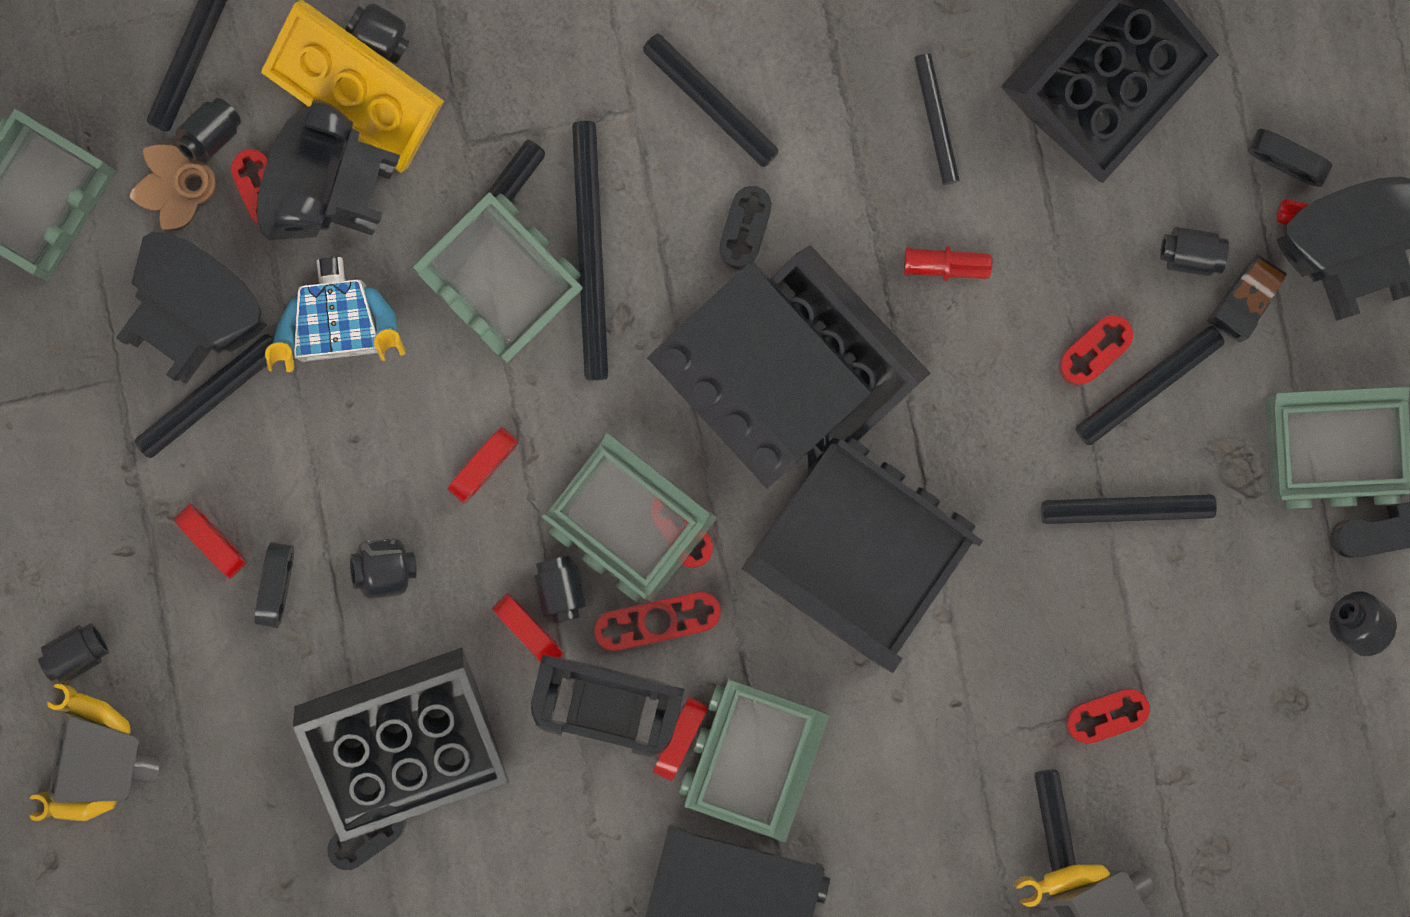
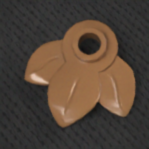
(168, 188)

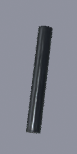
(937, 119)

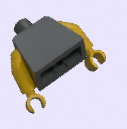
(92, 760)
(1091, 892)

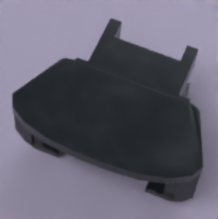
(320, 177)
(1354, 242)
(188, 304)
(605, 704)

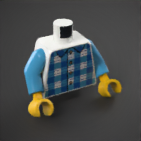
(334, 320)

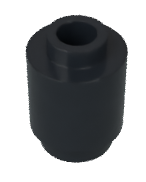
(207, 130)
(1194, 251)
(559, 589)
(73, 653)

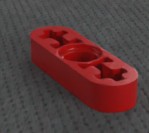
(627, 639)

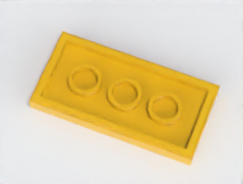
(329, 64)

